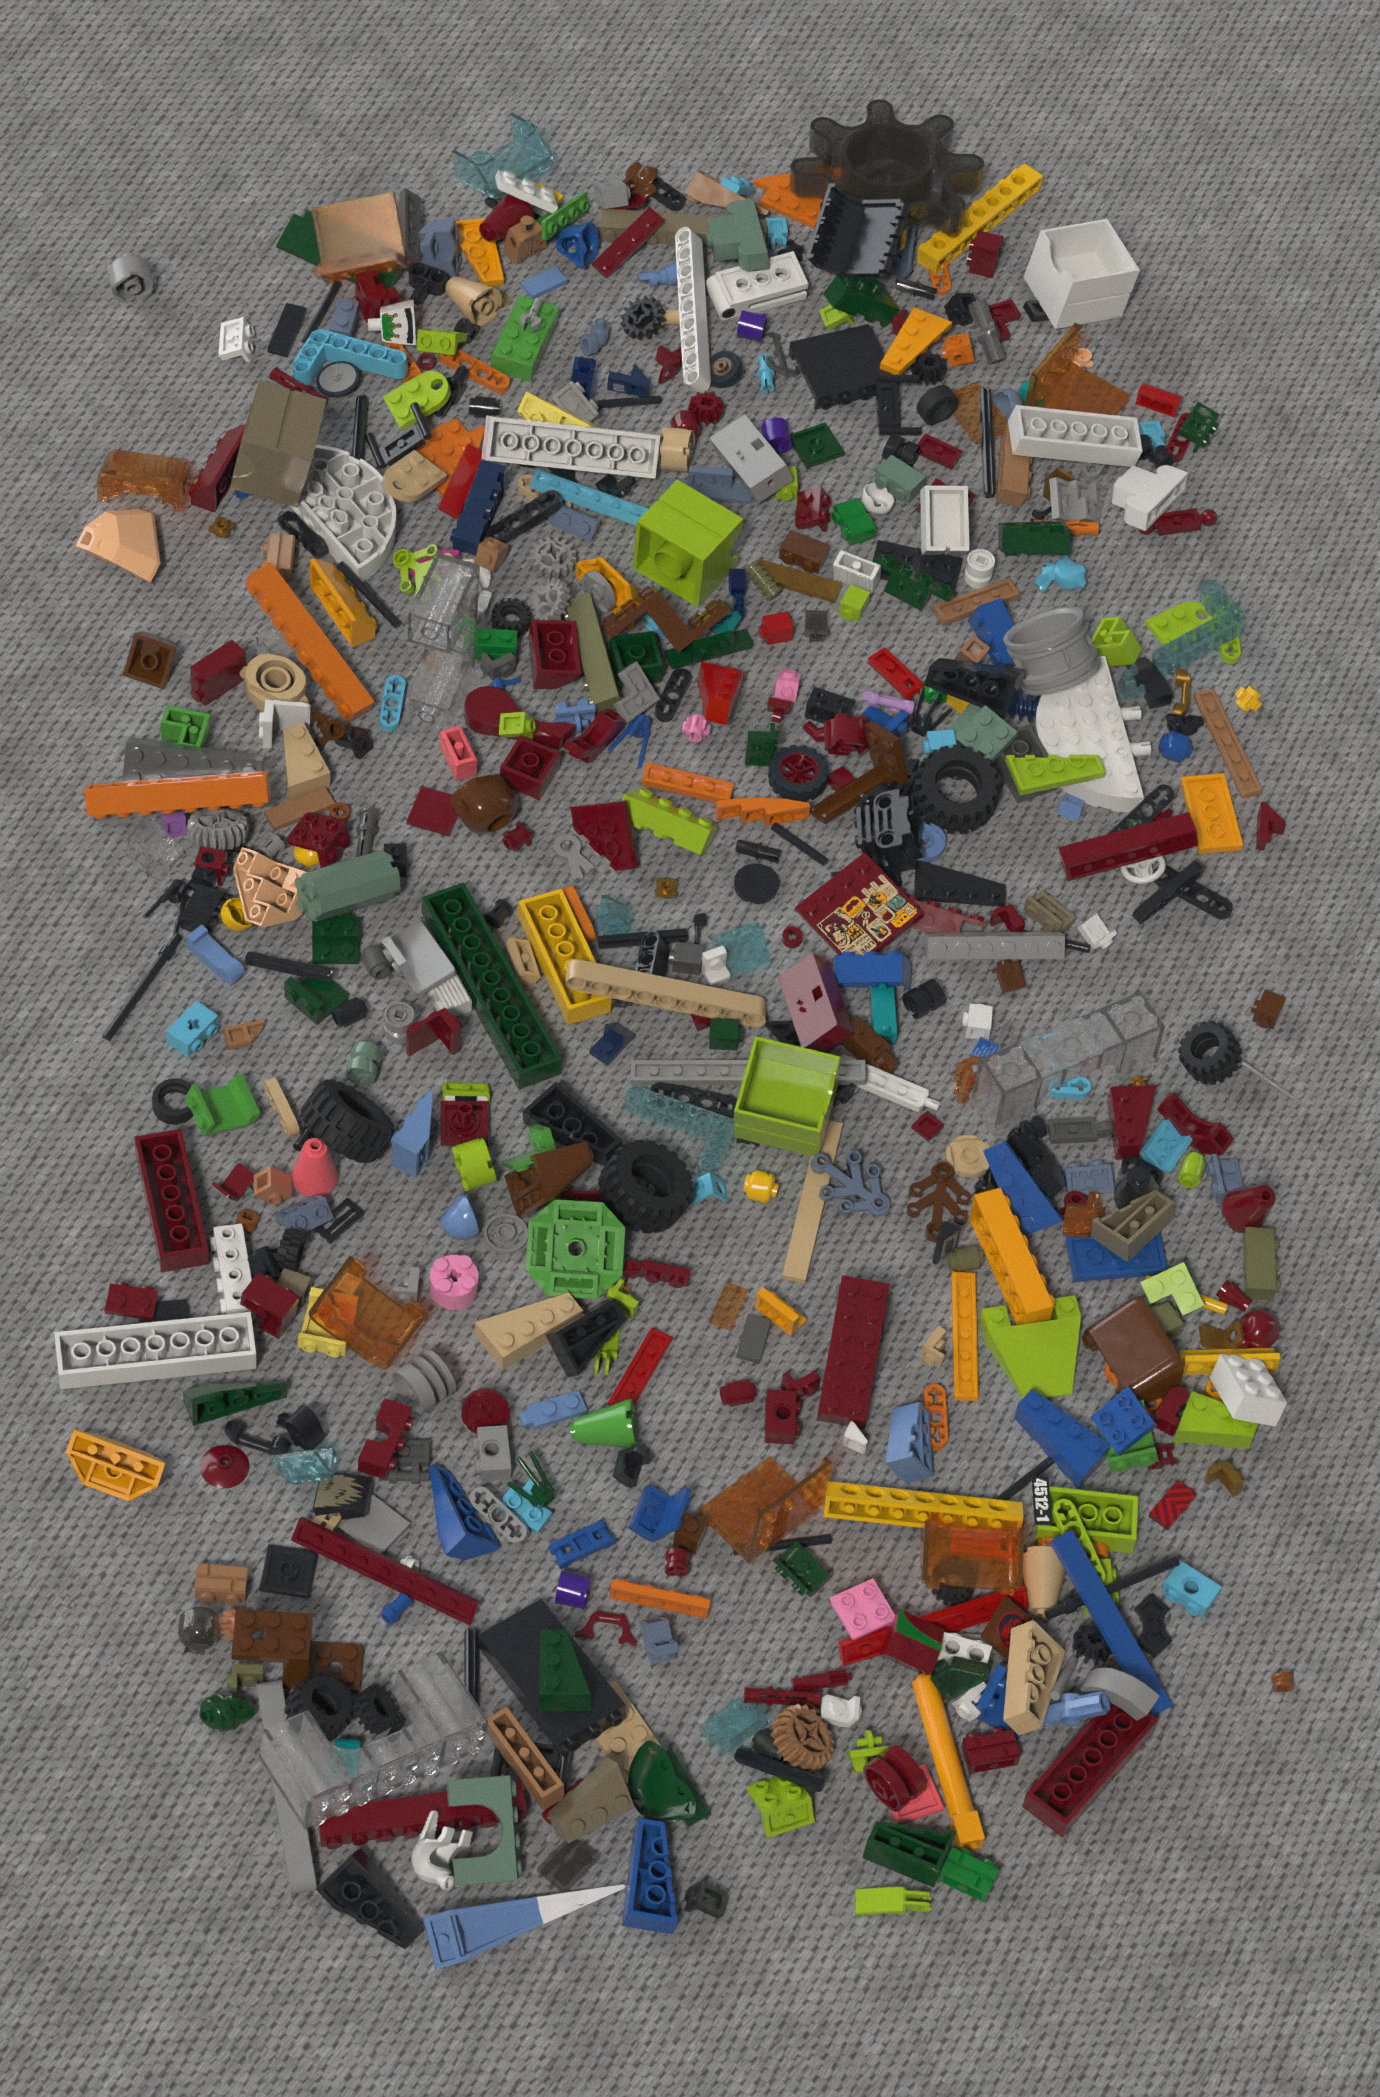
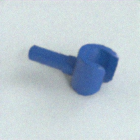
(499, 683)

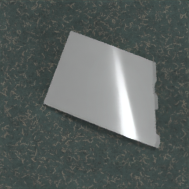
(1076, 500)

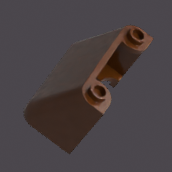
(553, 1173)
(1136, 1350)

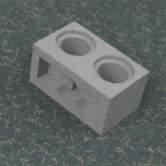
(610, 193)

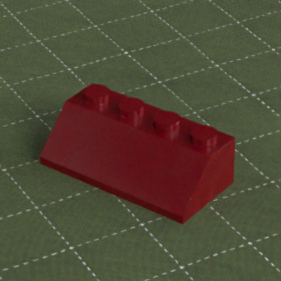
(217, 476)

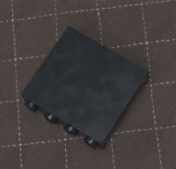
(839, 365)

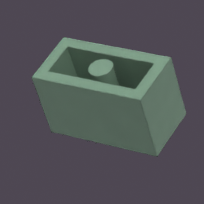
(899, 479)

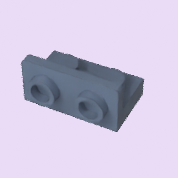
(1224, 1176)
(1089, 1178)
(305, 1214)

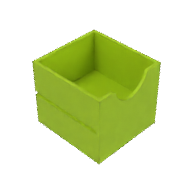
(686, 543)
(786, 1096)

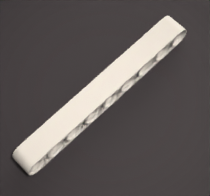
(692, 310)

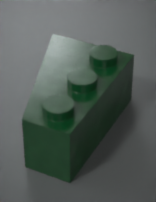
(1034, 538)
(560, 1675)

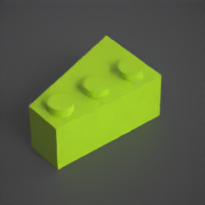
(1211, 1424)

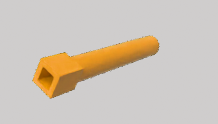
(947, 1764)

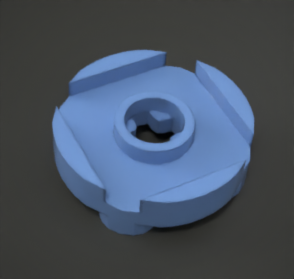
(935, 844)

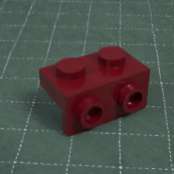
(813, 509)
(131, 1301)

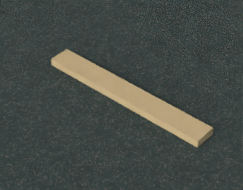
(810, 1211)

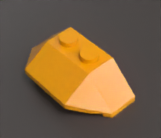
(621, 587)
(113, 1465)

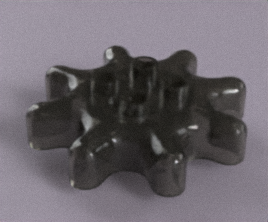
(891, 162)

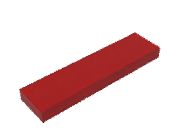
(460, 482)
(641, 1367)

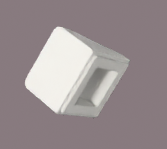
(854, 1439)

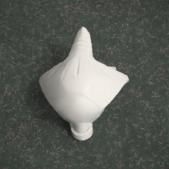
(433, 1857)

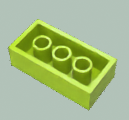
(1106, 1517)

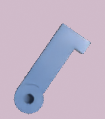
(213, 955)

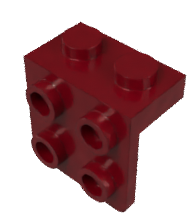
(322, 835)
(436, 1026)

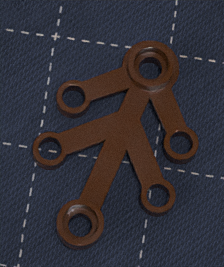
(939, 1198)

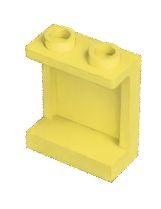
(315, 1338)

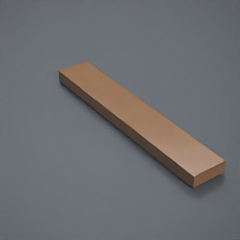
(1227, 743)

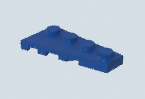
(1026, 1198)

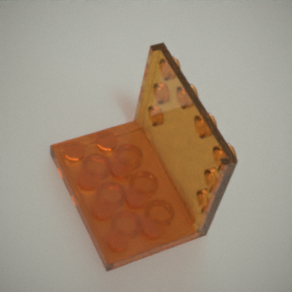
(358, 237)
(1067, 386)
(765, 1506)

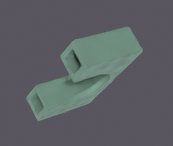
(497, 1796)

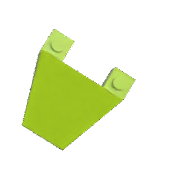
(1036, 1353)

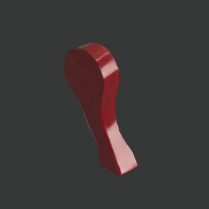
(486, 705)

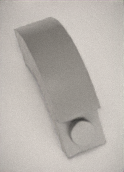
(1121, 1691)

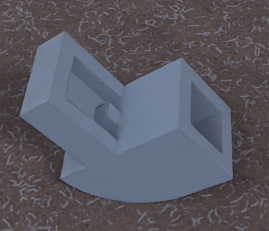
(658, 1640)

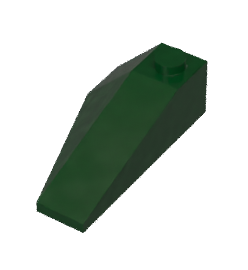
(220, 1400)

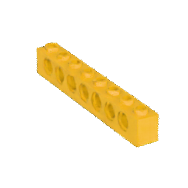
(981, 216)
(914, 1507)

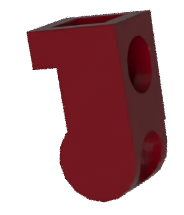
(1171, 1406)

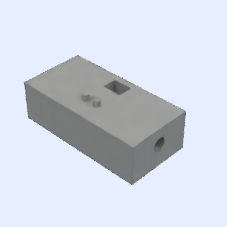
(751, 459)

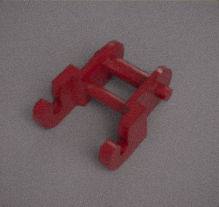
(1164, 1448)

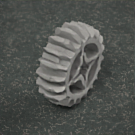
(217, 829)

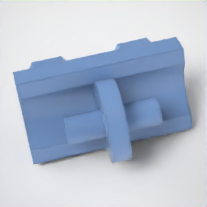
(581, 715)

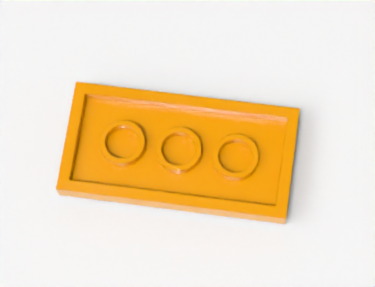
(1212, 813)

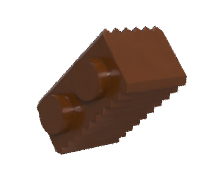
(803, 552)

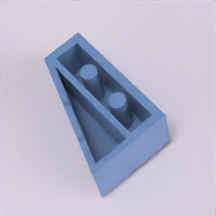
(910, 1443)

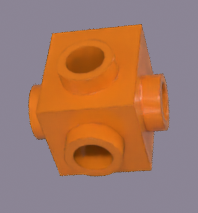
(958, 350)

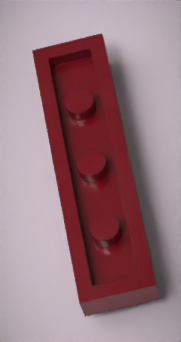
(628, 242)

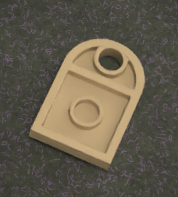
(414, 476)

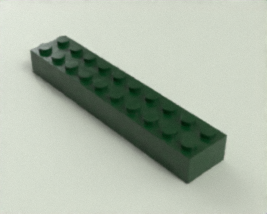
(491, 986)

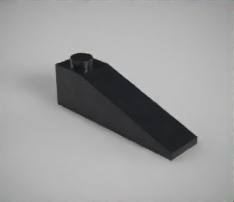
(368, 1897)

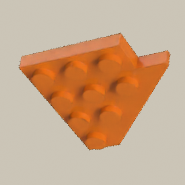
(781, 200)
(448, 445)

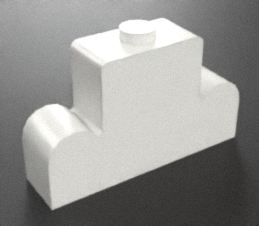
(1148, 494)

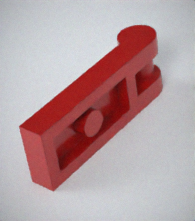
(895, 673)

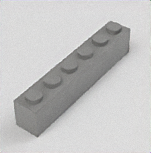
(994, 945)

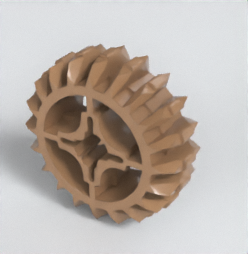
(802, 1738)

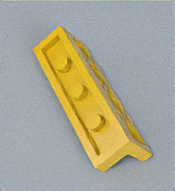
(1203, 1361)

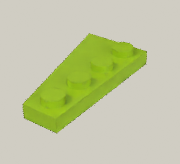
(1052, 772)

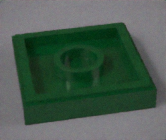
(816, 445)

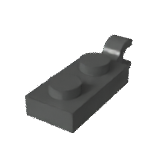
(1077, 1130)

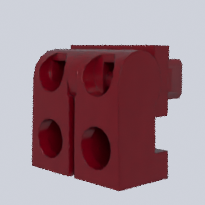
(372, 295)

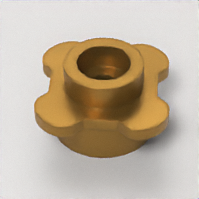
(219, 531)
(666, 893)
(1138, 1081)

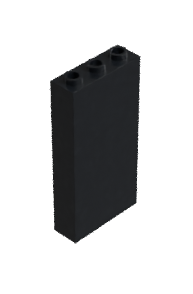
(515, 1655)

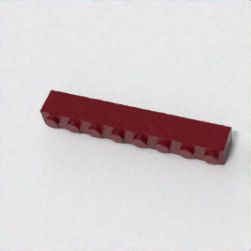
(407, 1818)

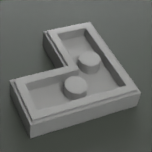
(640, 694)

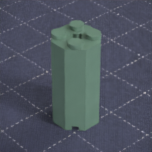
(347, 886)

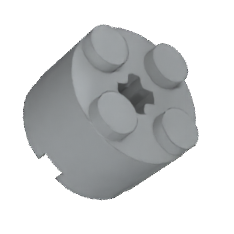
(130, 277)

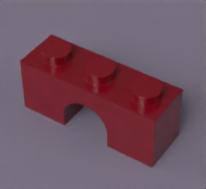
(379, 1457)

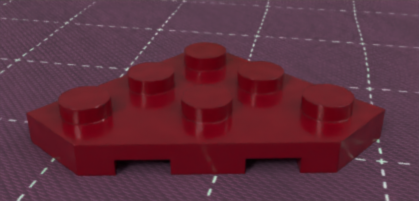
(608, 831)

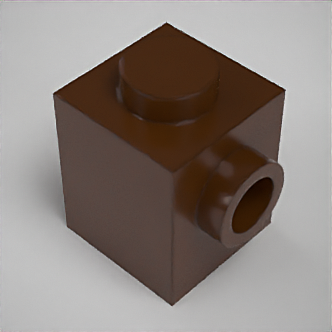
(1268, 1009)
(690, 1533)

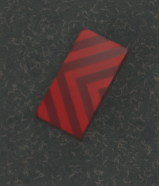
(1172, 1505)

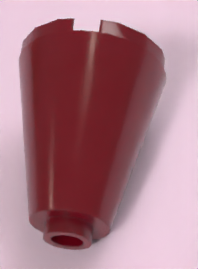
(504, 216)
(1247, 1207)

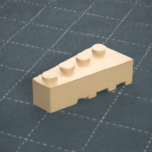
(523, 1330)
(1030, 1676)

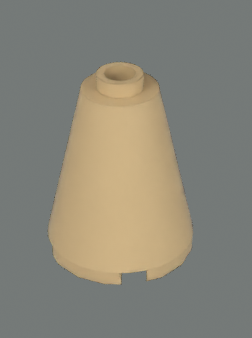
(474, 299)
(1042, 1578)

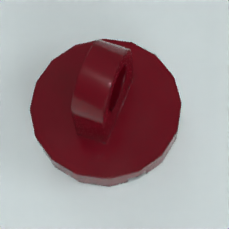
(484, 1409)

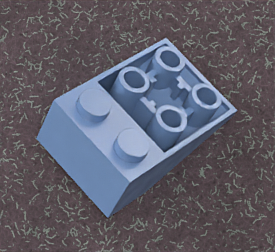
(412, 1142)

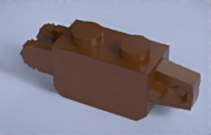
(869, 1046)

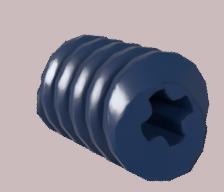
(1024, 708)

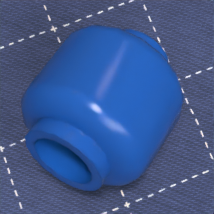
(1175, 746)

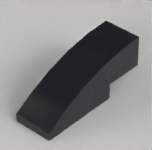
(1157, 690)

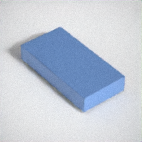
(544, 282)

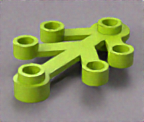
(406, 560)

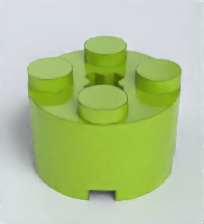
(473, 1164)

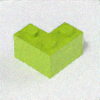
(1116, 642)
(1174, 1282)

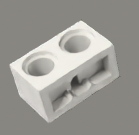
(964, 1648)

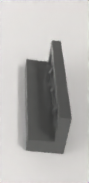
(410, 225)

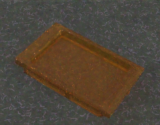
(968, 413)

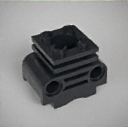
(890, 831)

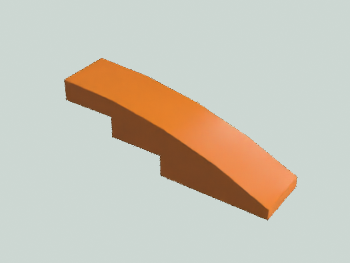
(760, 808)

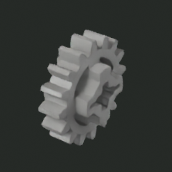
(552, 557)
(551, 600)

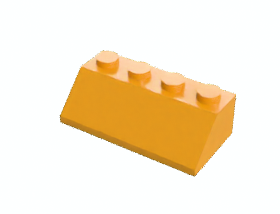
(341, 602)

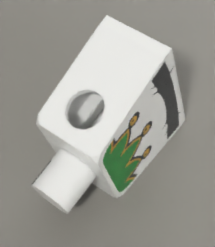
(396, 323)

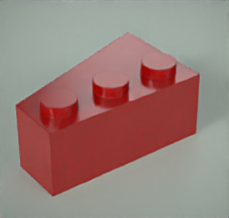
(719, 691)

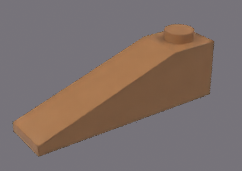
(710, 191)

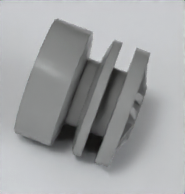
(425, 1379)

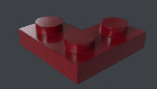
(1004, 313)

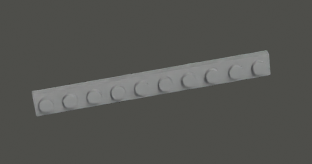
(718, 1072)

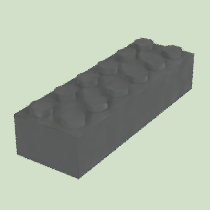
(163, 760)

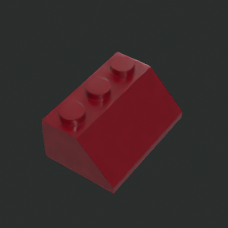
(553, 653)

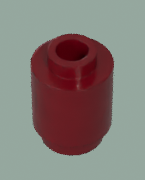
(737, 1393)

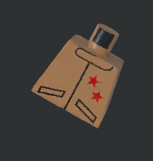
(524, 240)

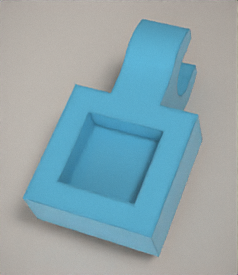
(1154, 430)

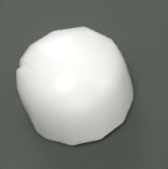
(872, 495)

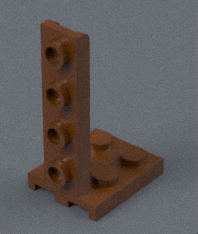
(888, 766)

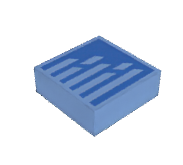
(984, 1048)

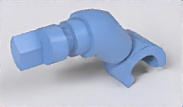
(666, 276)

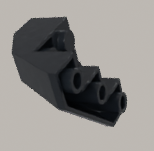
(1036, 1161)

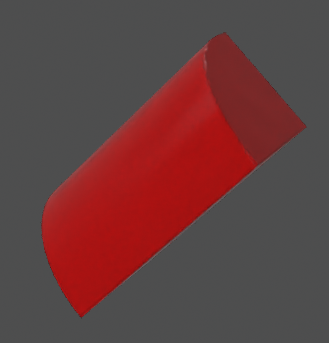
(1159, 400)

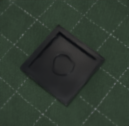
(288, 1571)

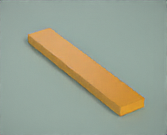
(964, 1336)

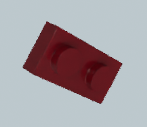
(939, 451)

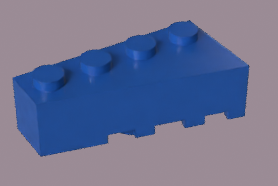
(1062, 1438)
(649, 1887)

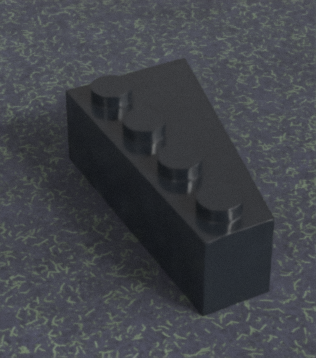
(977, 683)
(572, 1123)

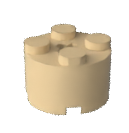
(676, 449)

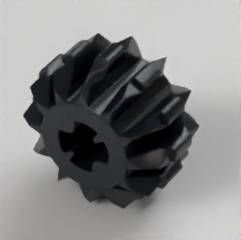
(929, 368)
(1084, 1646)

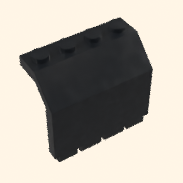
(856, 234)

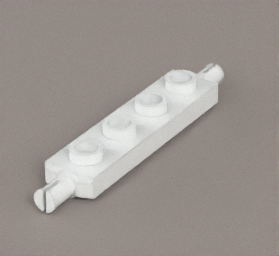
(895, 1089)

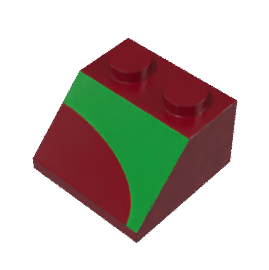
(913, 1643)

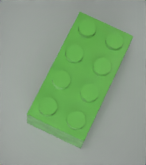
(521, 350)

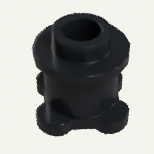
(792, 246)

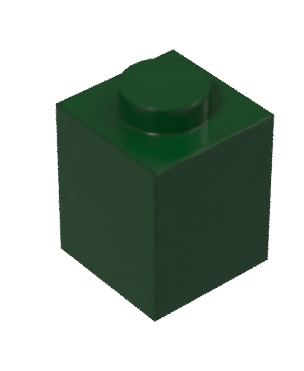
(724, 1034)

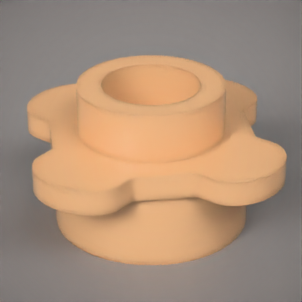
(1086, 355)

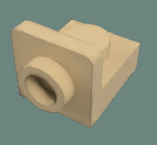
(932, 1348)

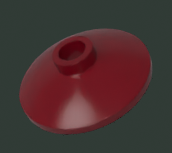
(633, 203)
(224, 1475)

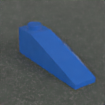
(456, 1519)

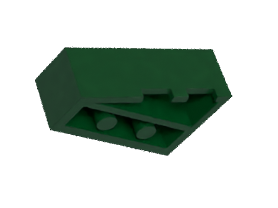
(861, 297)
(909, 1851)

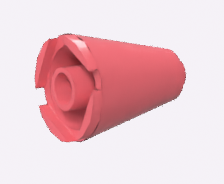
(314, 1169)

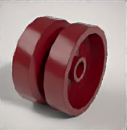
(895, 1778)

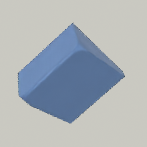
(1071, 807)

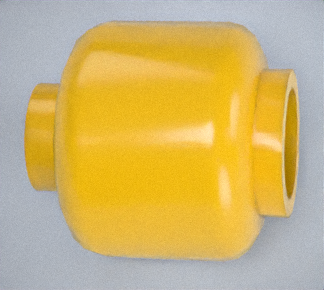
(760, 1186)

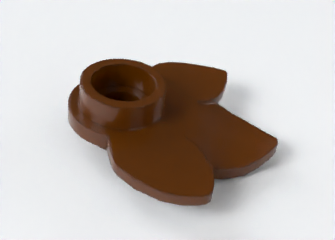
(641, 178)

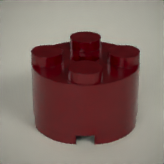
(845, 735)

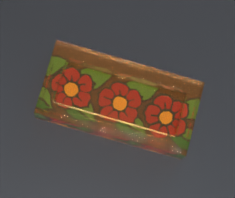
(728, 1306)

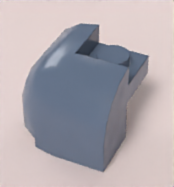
(440, 246)

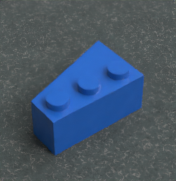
(990, 624)
(872, 970)

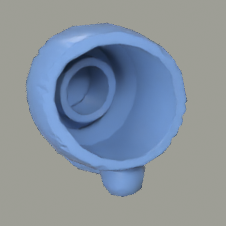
(461, 1219)

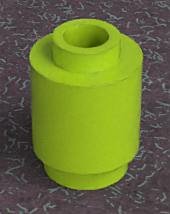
(1191, 1170)

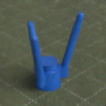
(638, 728)

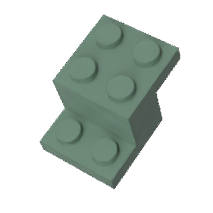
(983, 731)

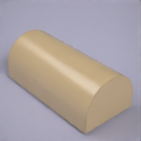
(522, 960)

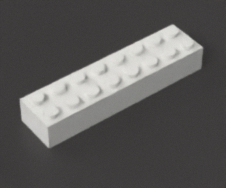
(570, 447)
(155, 1350)

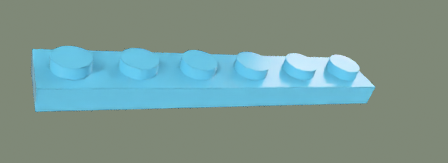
(588, 497)

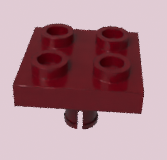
(463, 1122)

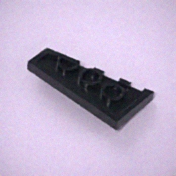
(952, 886)

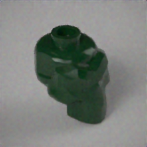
(225, 1712)

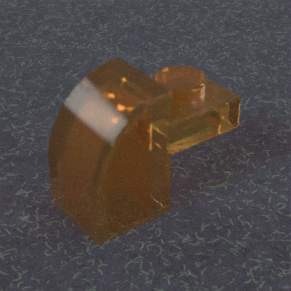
(964, 1078)
(1079, 1217)

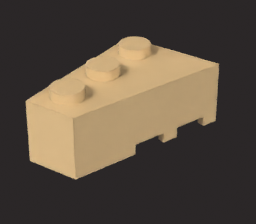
(303, 763)

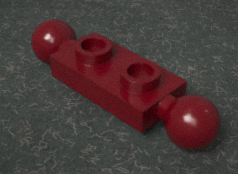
(1181, 521)

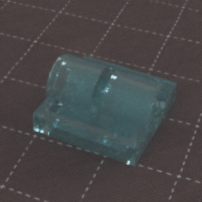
(732, 1726)

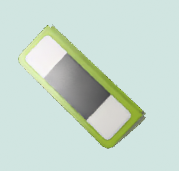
(465, 1091)

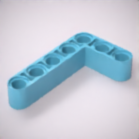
(335, 347)

